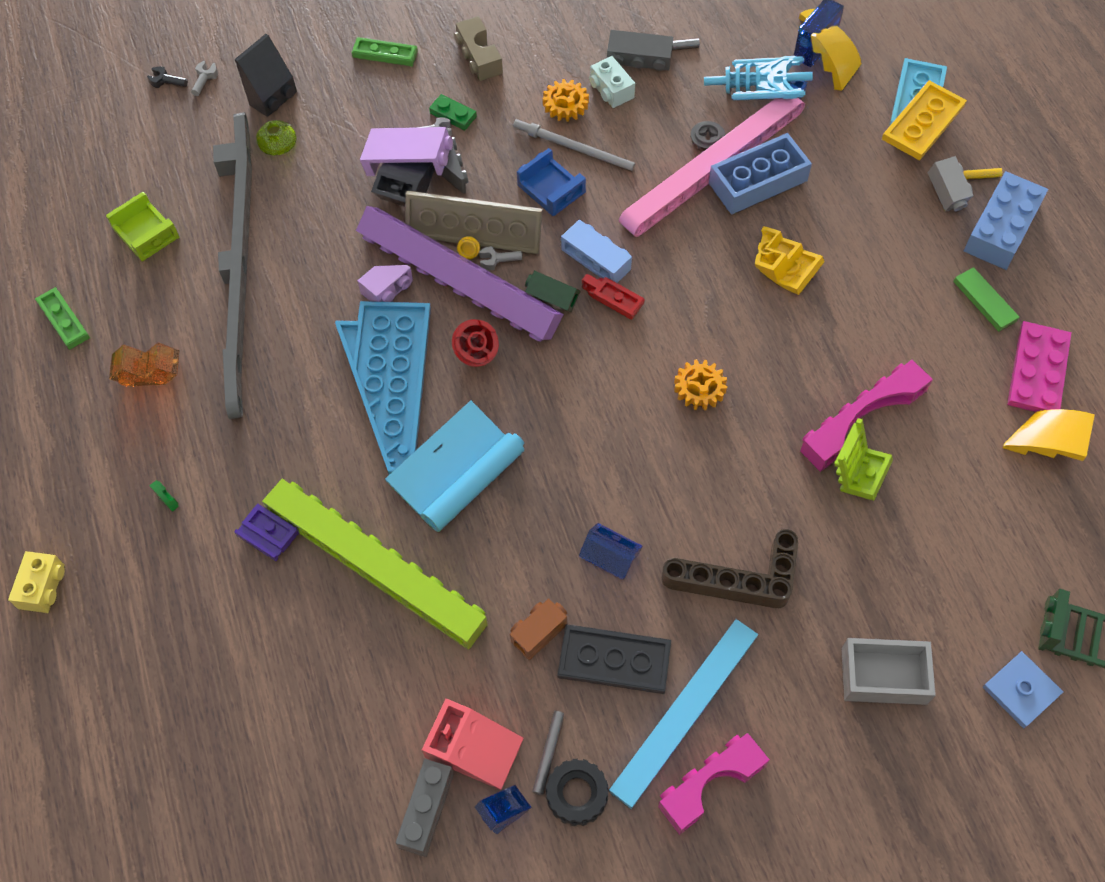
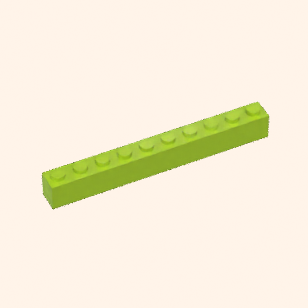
(377, 564)

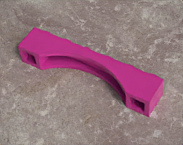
(901, 387)

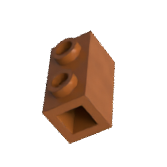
(539, 628)

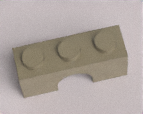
(482, 60)

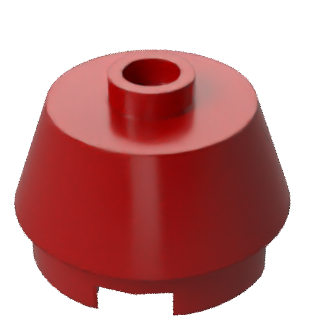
(475, 342)

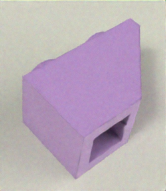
(385, 282)

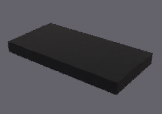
(614, 659)

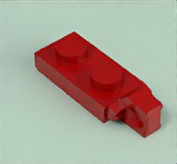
(613, 295)

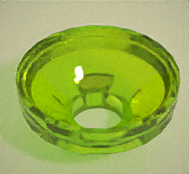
(278, 142)

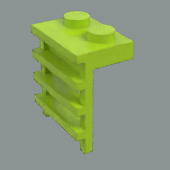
(859, 467)

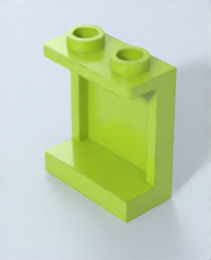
(142, 226)

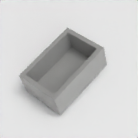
(888, 671)

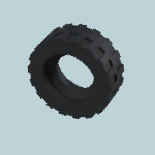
(577, 814)

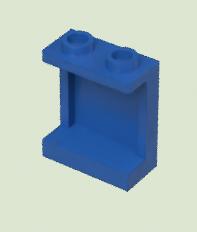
(550, 183)

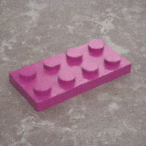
(1039, 368)

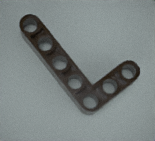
(739, 578)

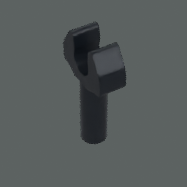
(162, 78)

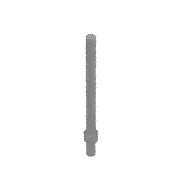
(536, 131)

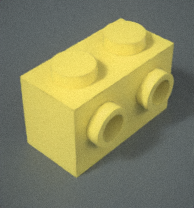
(37, 582)

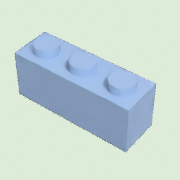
(596, 252)

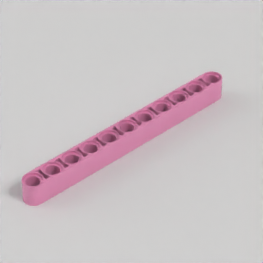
(696, 173)

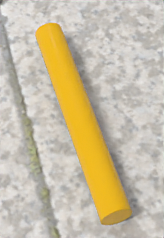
(983, 173)

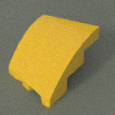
(838, 54)
(786, 261)
(1053, 434)

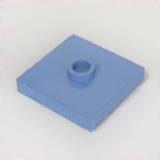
(1022, 689)

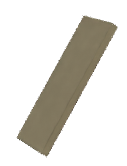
(488, 222)

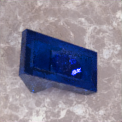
(502, 808)

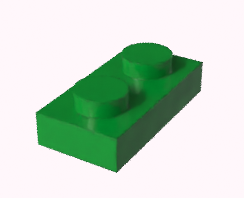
(457, 113)

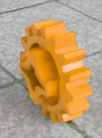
(565, 100)
(700, 384)

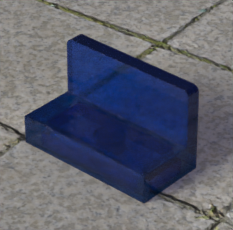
(609, 550)

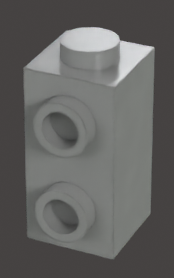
(950, 184)

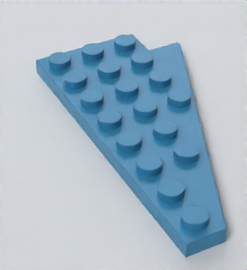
(389, 367)

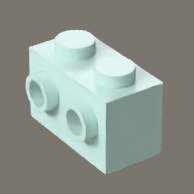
(612, 82)

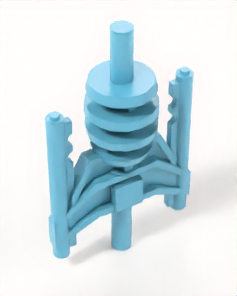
(770, 78)

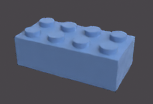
(759, 173)
(1005, 220)

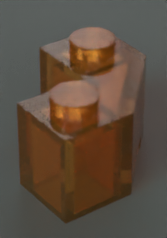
(143, 368)

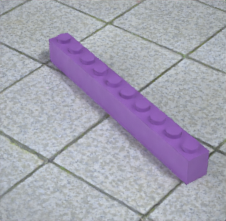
(460, 273)

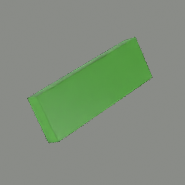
(384, 51)
(986, 299)
(62, 318)

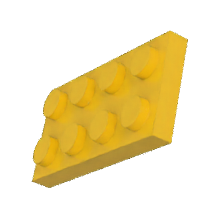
(924, 120)

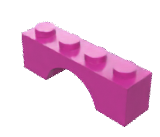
(740, 760)

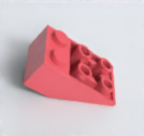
(472, 744)

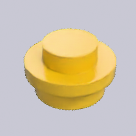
(468, 247)

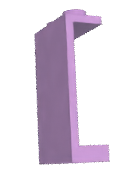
(406, 145)

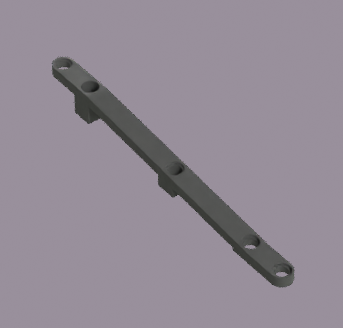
(236, 160)

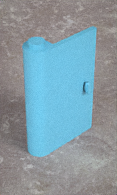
(447, 478)

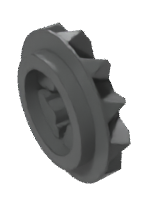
(700, 130)

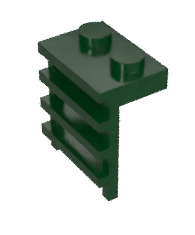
(1055, 627)

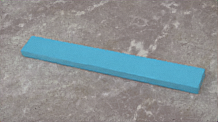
(682, 714)

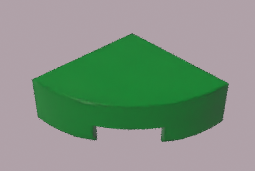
(163, 495)

